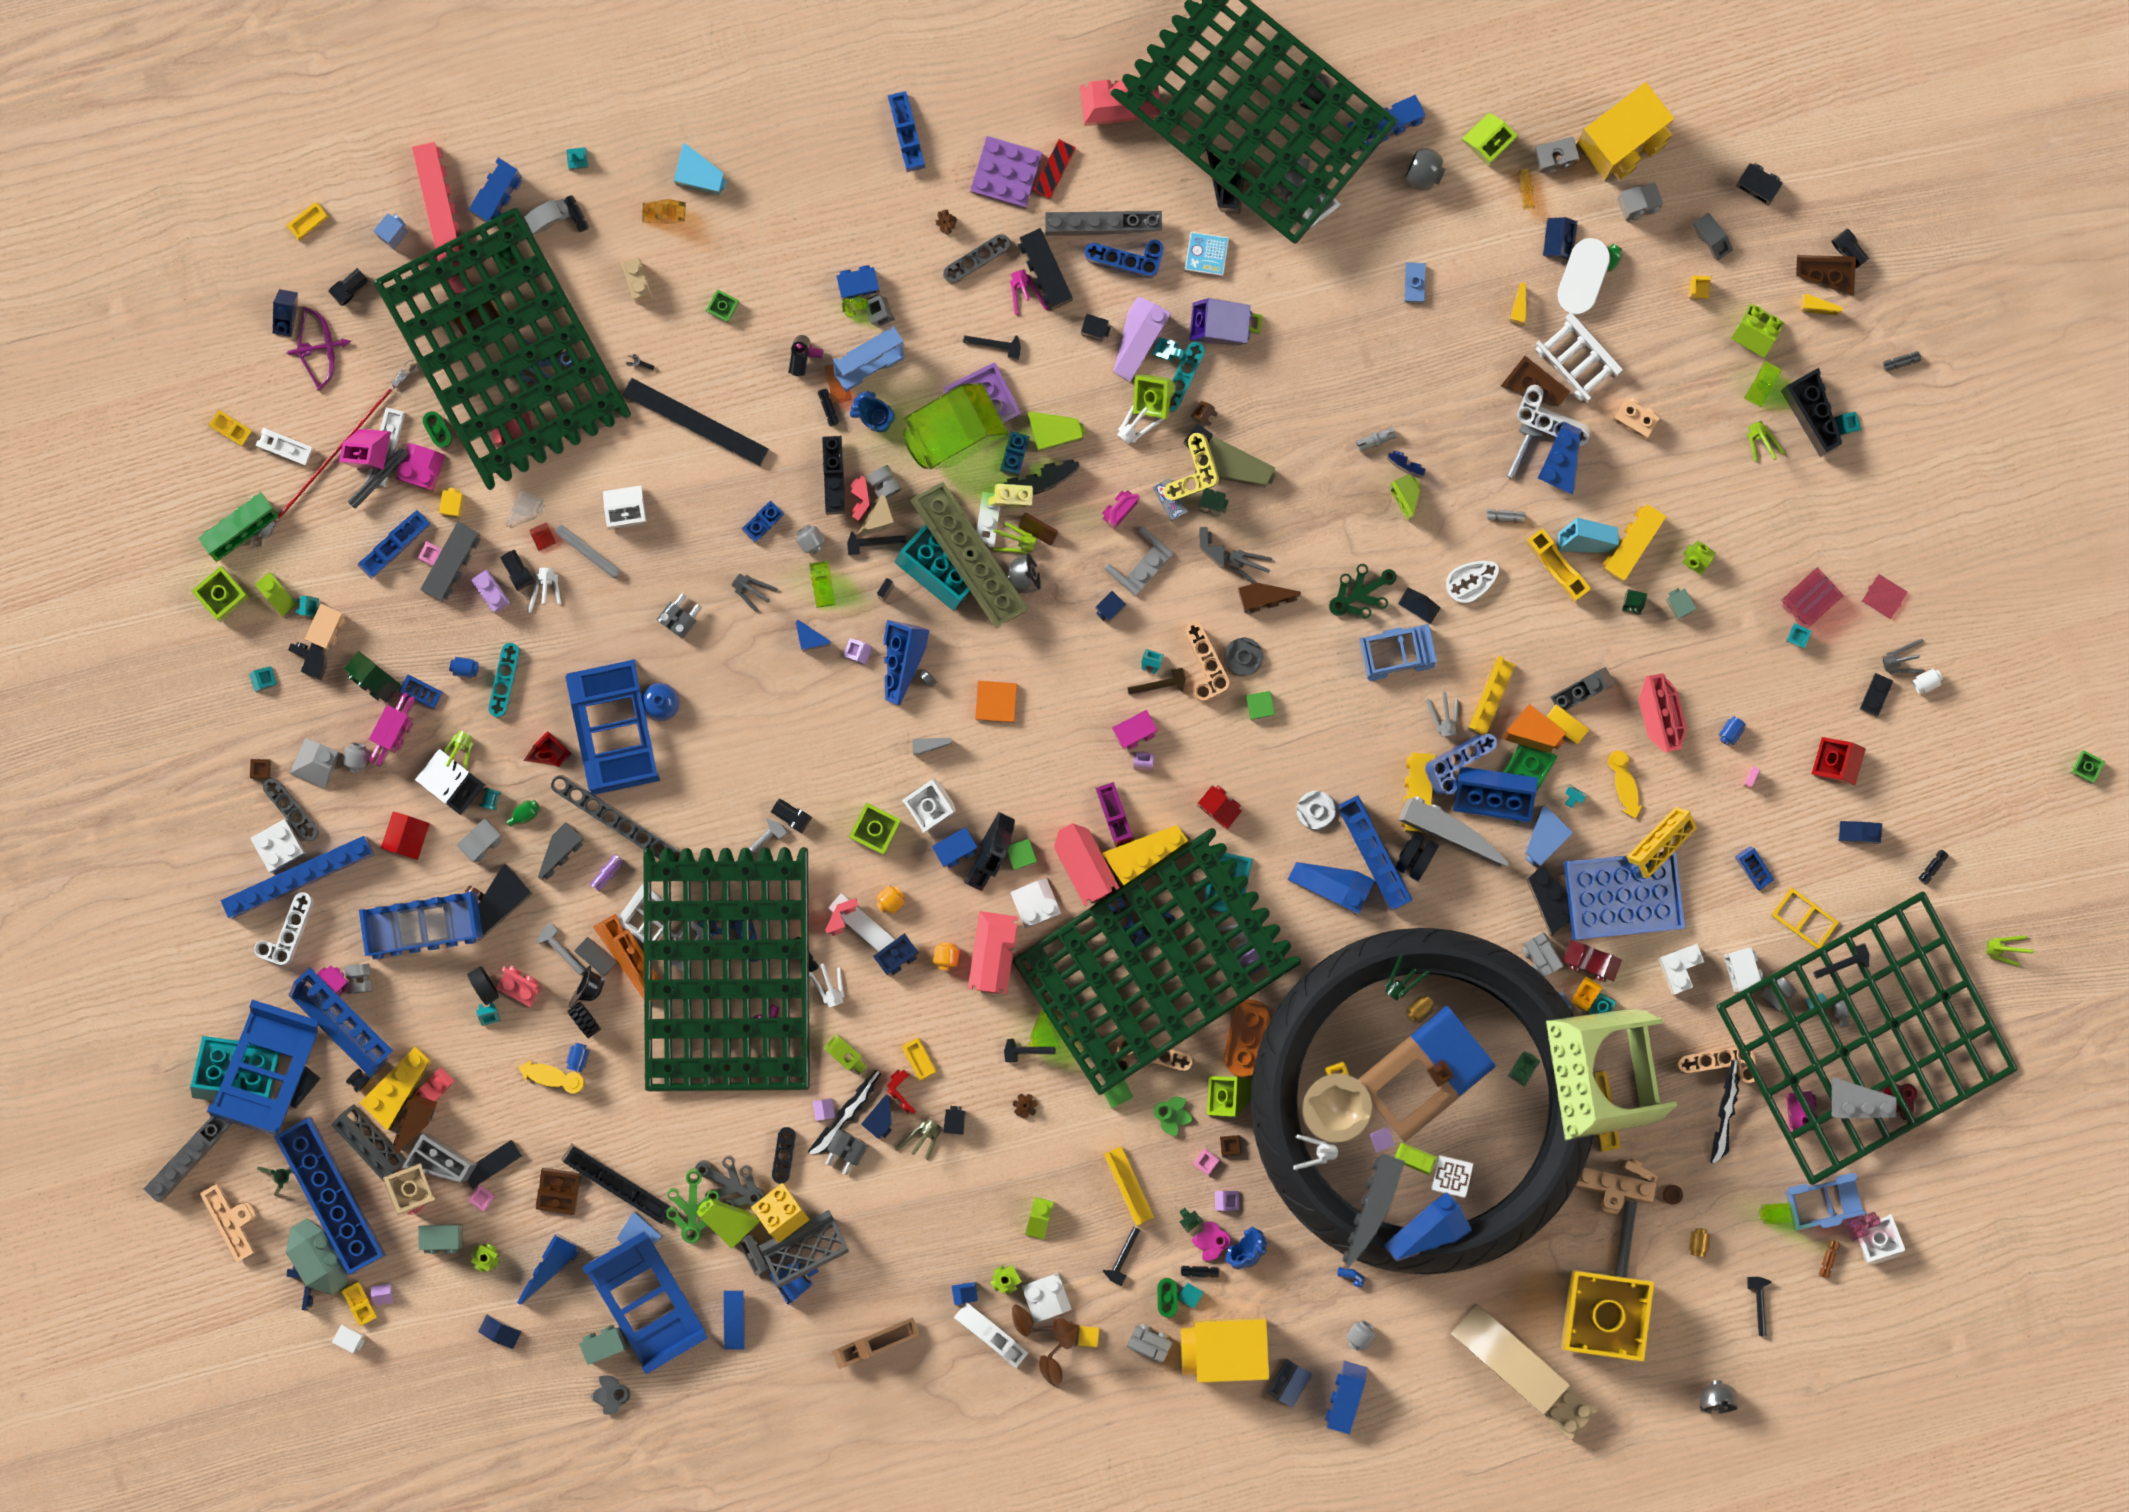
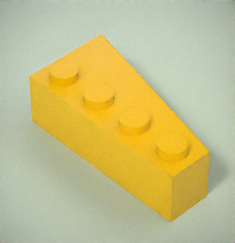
(1140, 855)

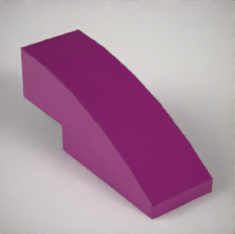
(1114, 814)

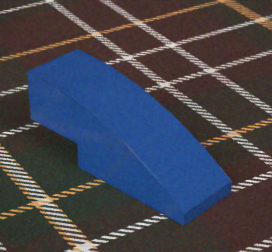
(734, 1320)

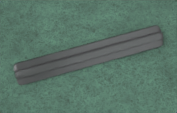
(377, 478)
(1626, 1239)

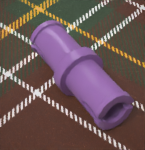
(607, 872)

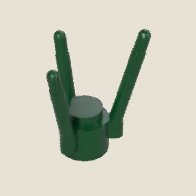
(1397, 988)
(279, 1176)

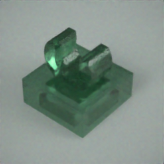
(1190, 1220)

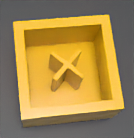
(780, 1213)

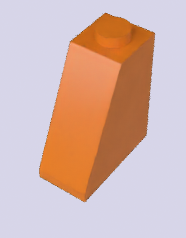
(1535, 731)

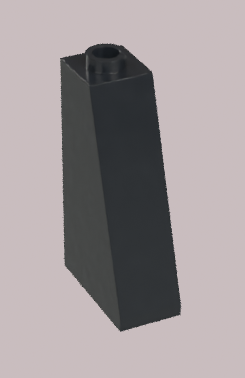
(501, 899)

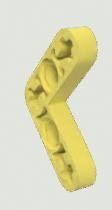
(1200, 476)

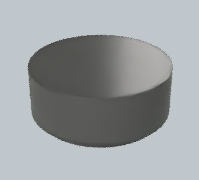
(928, 678)

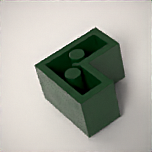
(372, 677)

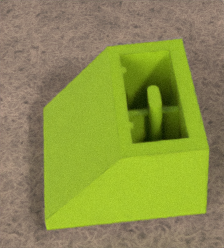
(1489, 138)
(1757, 330)

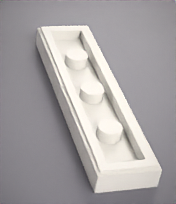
(391, 422)
(864, 926)

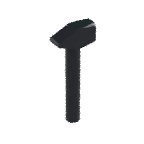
(1013, 347)
(853, 543)
(1861, 955)
(1011, 1050)
(1114, 1275)
(1758, 1283)

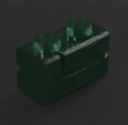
(1213, 502)

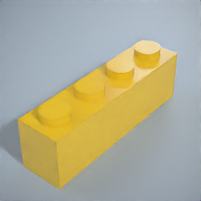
(1634, 543)
(1417, 782)

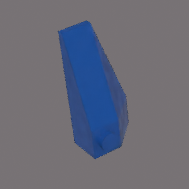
(1337, 885)
(556, 1257)

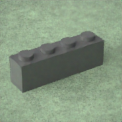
(450, 562)

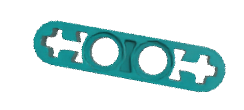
(1186, 378)
(506, 680)

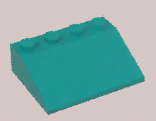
(931, 568)
(213, 1063)

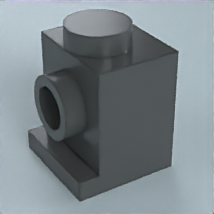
(878, 317)

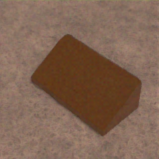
(1038, 529)

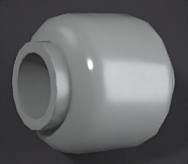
(810, 539)
(356, 757)
(1361, 1335)

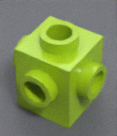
(1698, 557)
(491, 1253)
(1012, 1275)

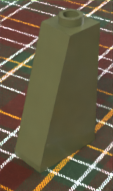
(1238, 465)

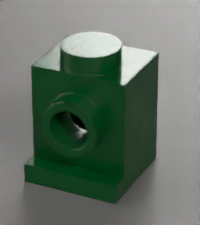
(1634, 601)

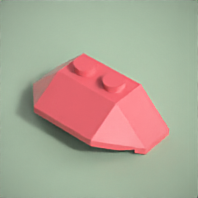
(1662, 713)

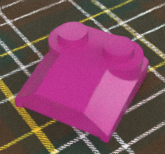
(420, 467)
(1125, 503)

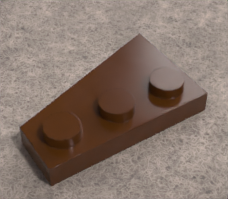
(1828, 270)

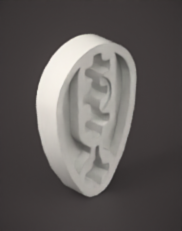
(1463, 573)

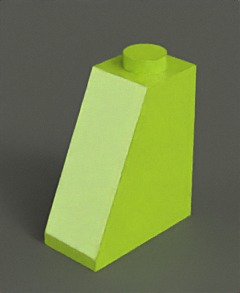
(1054, 430)
(727, 1220)

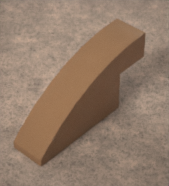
(876, 1343)

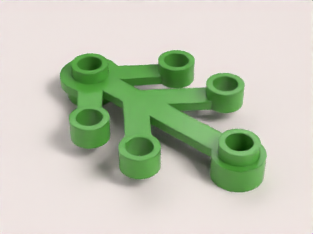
(691, 1209)

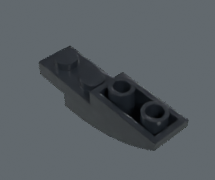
(833, 475)
(1050, 476)
(993, 853)

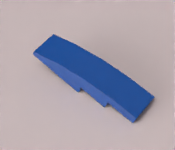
(906, 131)
(393, 544)

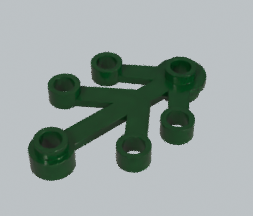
(1360, 594)

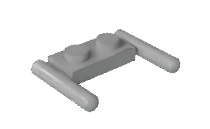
(1146, 567)

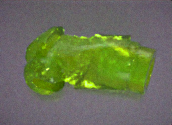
(853, 305)

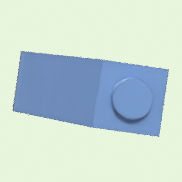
(1546, 837)

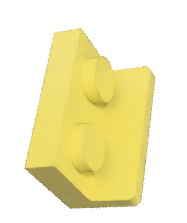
(1011, 496)

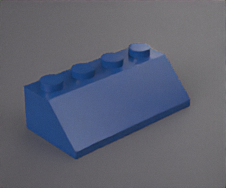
(1495, 794)

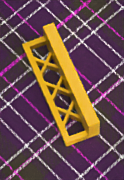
(1491, 696)
(1661, 837)
(1128, 1186)

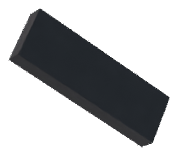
(494, 1163)

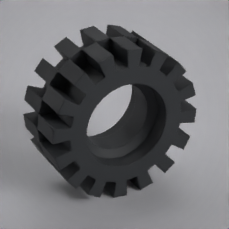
(584, 1020)

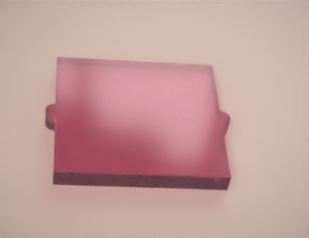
(1884, 596)

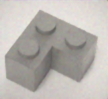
(1639, 201)

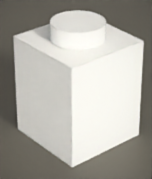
(349, 1339)

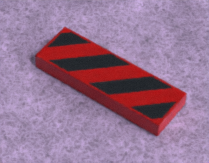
(1054, 169)

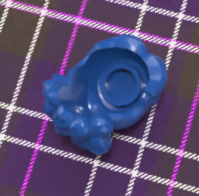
(872, 412)
(1248, 1250)

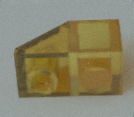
(664, 211)

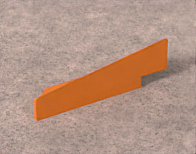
(624, 950)

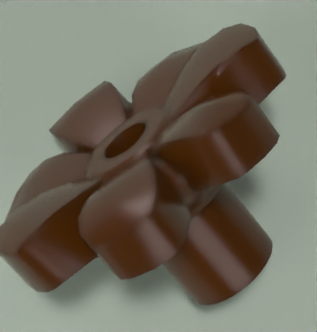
(946, 221)
(1025, 1100)

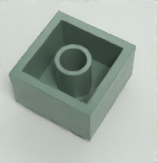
(440, 1237)
(604, 1345)

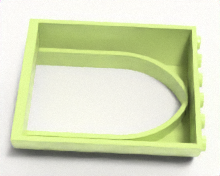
(1573, 1051)

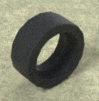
(483, 985)

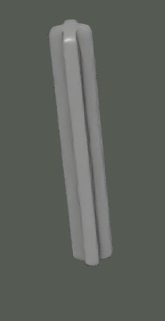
(587, 551)

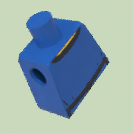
(795, 1288)

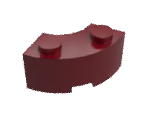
(1593, 961)

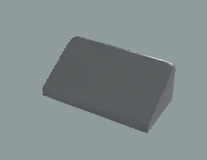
(595, 956)

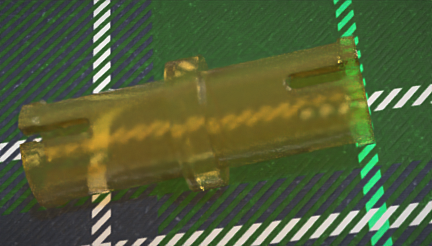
(1526, 189)

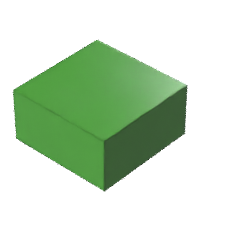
(722, 306)
(1260, 705)
(2087, 766)
(1021, 854)
(1118, 1094)

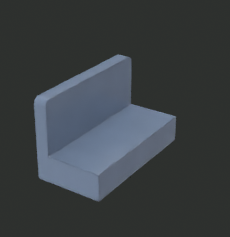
(1289, 1383)

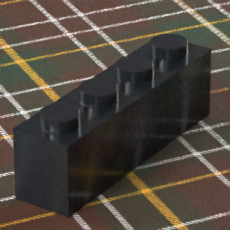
(1045, 268)

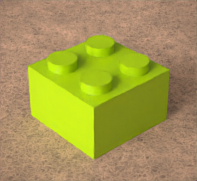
(220, 594)
(875, 828)

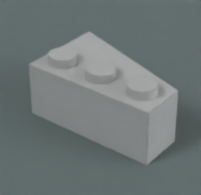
(1860, 1102)
(439, 1159)

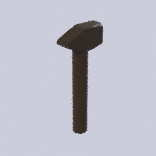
(1178, 680)

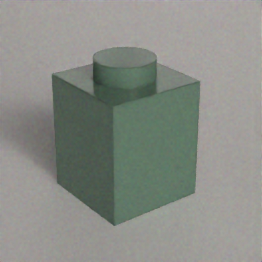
(1680, 603)

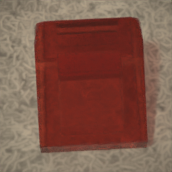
(542, 536)

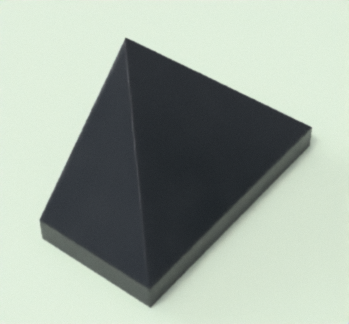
(1419, 605)

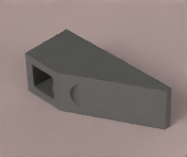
(1583, 689)
(560, 846)

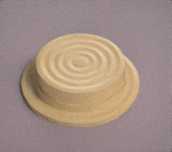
(1337, 1108)

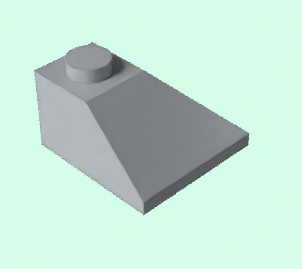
(315, 763)

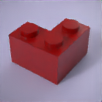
(1219, 807)

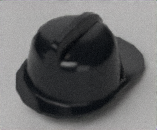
(589, 987)

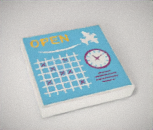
(1206, 254)

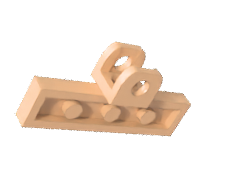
(1615, 1189)
(230, 1221)

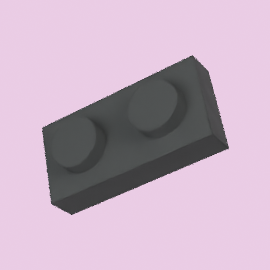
(756, 1260)

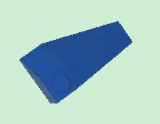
(904, 652)
(1436, 1225)

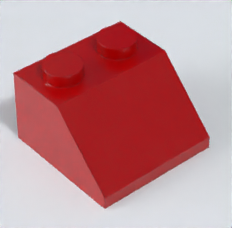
(1838, 760)

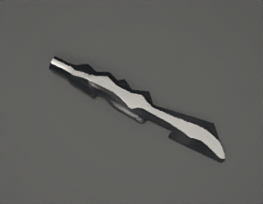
(1726, 1111)
(846, 1113)

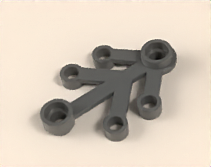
(733, 1183)

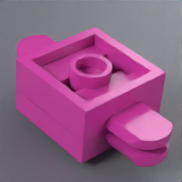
(391, 729)

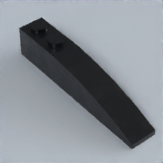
(615, 1183)

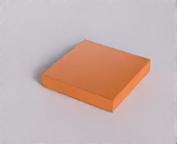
(996, 701)

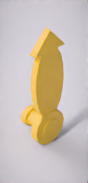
(1624, 782)
(553, 1077)

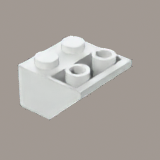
(624, 507)

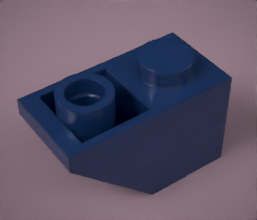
(284, 312)

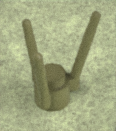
(930, 1129)

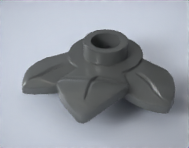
(608, 1396)

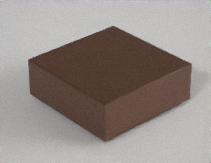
(260, 768)
(1230, 1145)

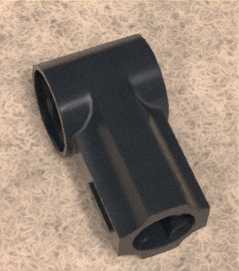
(1847, 245)
(344, 290)
(799, 356)
(518, 573)
(794, 817)

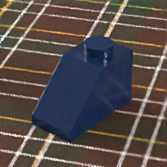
(1860, 832)
(879, 1119)

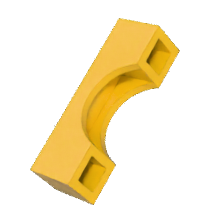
(1557, 566)

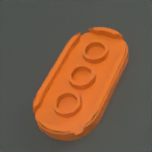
(1244, 1037)

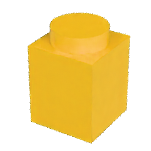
(1225, 1350)

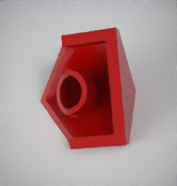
(548, 751)

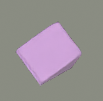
(857, 651)
(1382, 1139)
(1227, 1200)

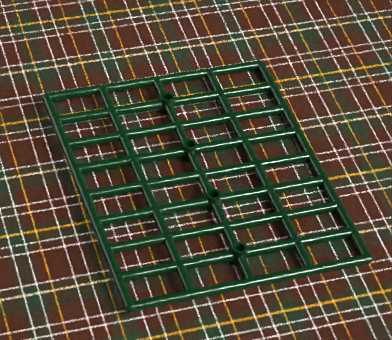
(1867, 1037)

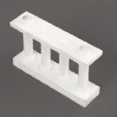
(1584, 339)

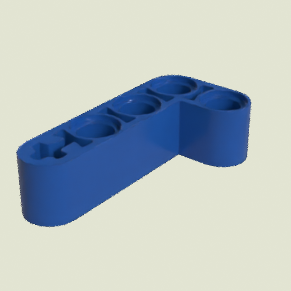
(1123, 256)
(1462, 758)

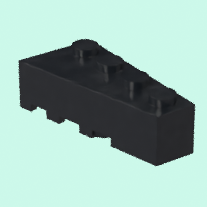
(1813, 411)

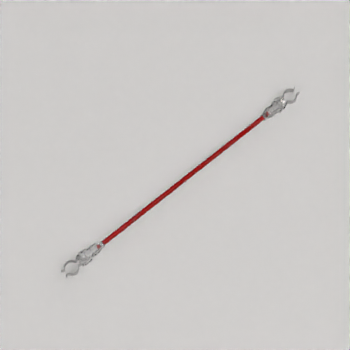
(401, 377)

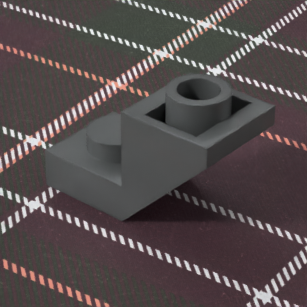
(1713, 235)
(1215, 553)

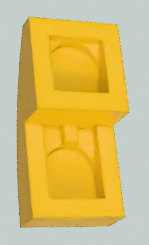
(230, 427)
(1574, 729)
(359, 1303)

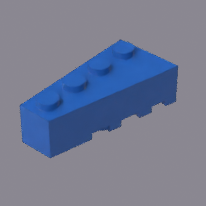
(1407, 113)

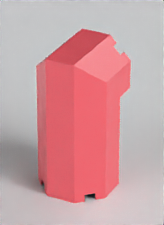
(1102, 108)
(1084, 863)
(992, 952)

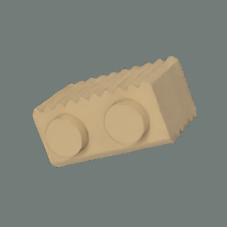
(636, 279)

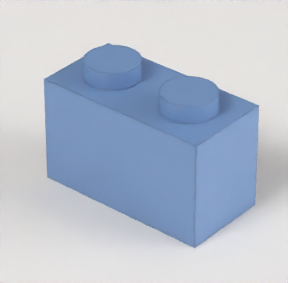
(391, 230)

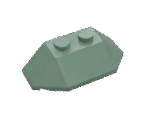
(315, 1258)

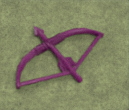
(307, 348)

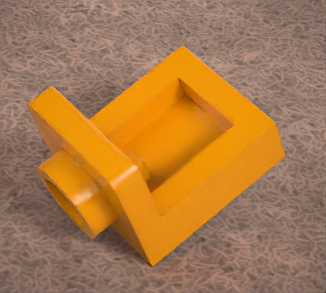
(1586, 994)

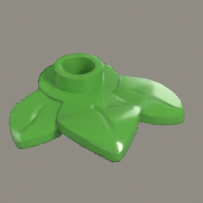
(1175, 1115)

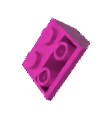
(366, 449)

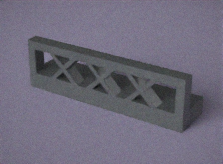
(365, 1145)

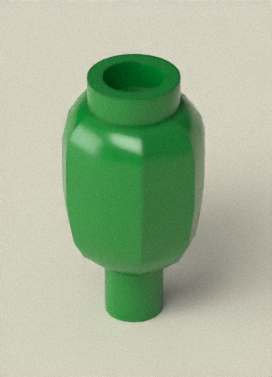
(1615, 256)
(524, 813)

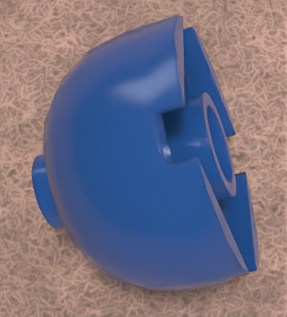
(660, 702)

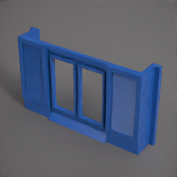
(618, 767)
(278, 1032)
(668, 1334)

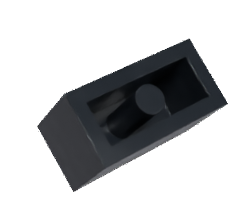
(1759, 183)

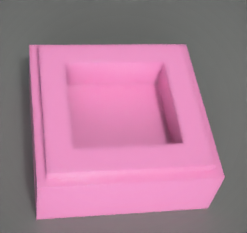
(429, 553)
(1751, 777)
(1206, 1162)
(481, 1198)

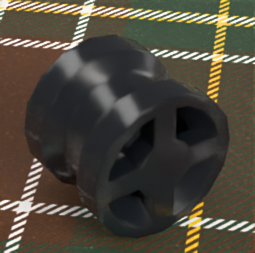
(357, 1080)

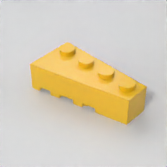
(392, 1093)

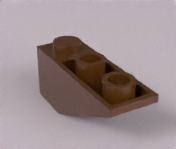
(1261, 595)
(418, 1116)

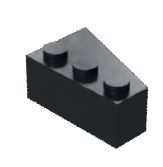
(1225, 200)
(1550, 899)

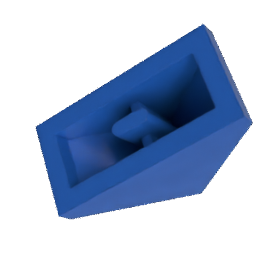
(809, 638)

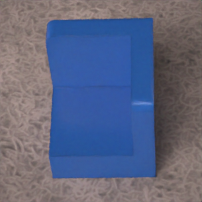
(964, 1293)

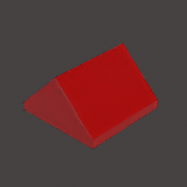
(405, 835)

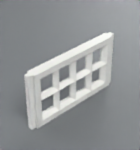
(631, 909)

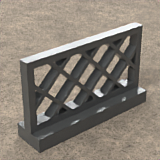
(813, 1228)

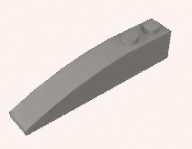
(1448, 829)

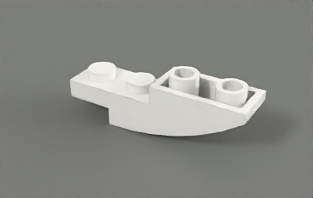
(990, 1335)

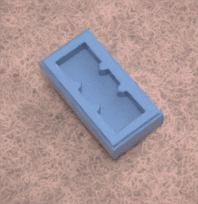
(1415, 282)

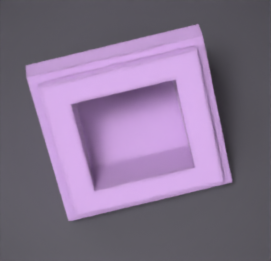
(1143, 761)
(823, 1109)
(382, 1294)

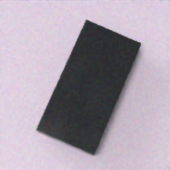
(885, 589)
(306, 1084)

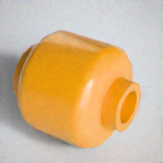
(890, 899)
(946, 956)

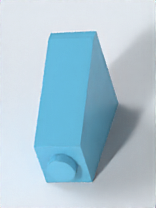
(698, 173)
(1588, 536)

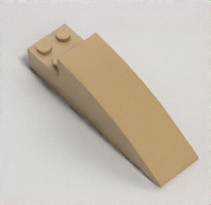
(1524, 1371)

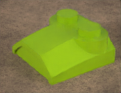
(1154, 394)

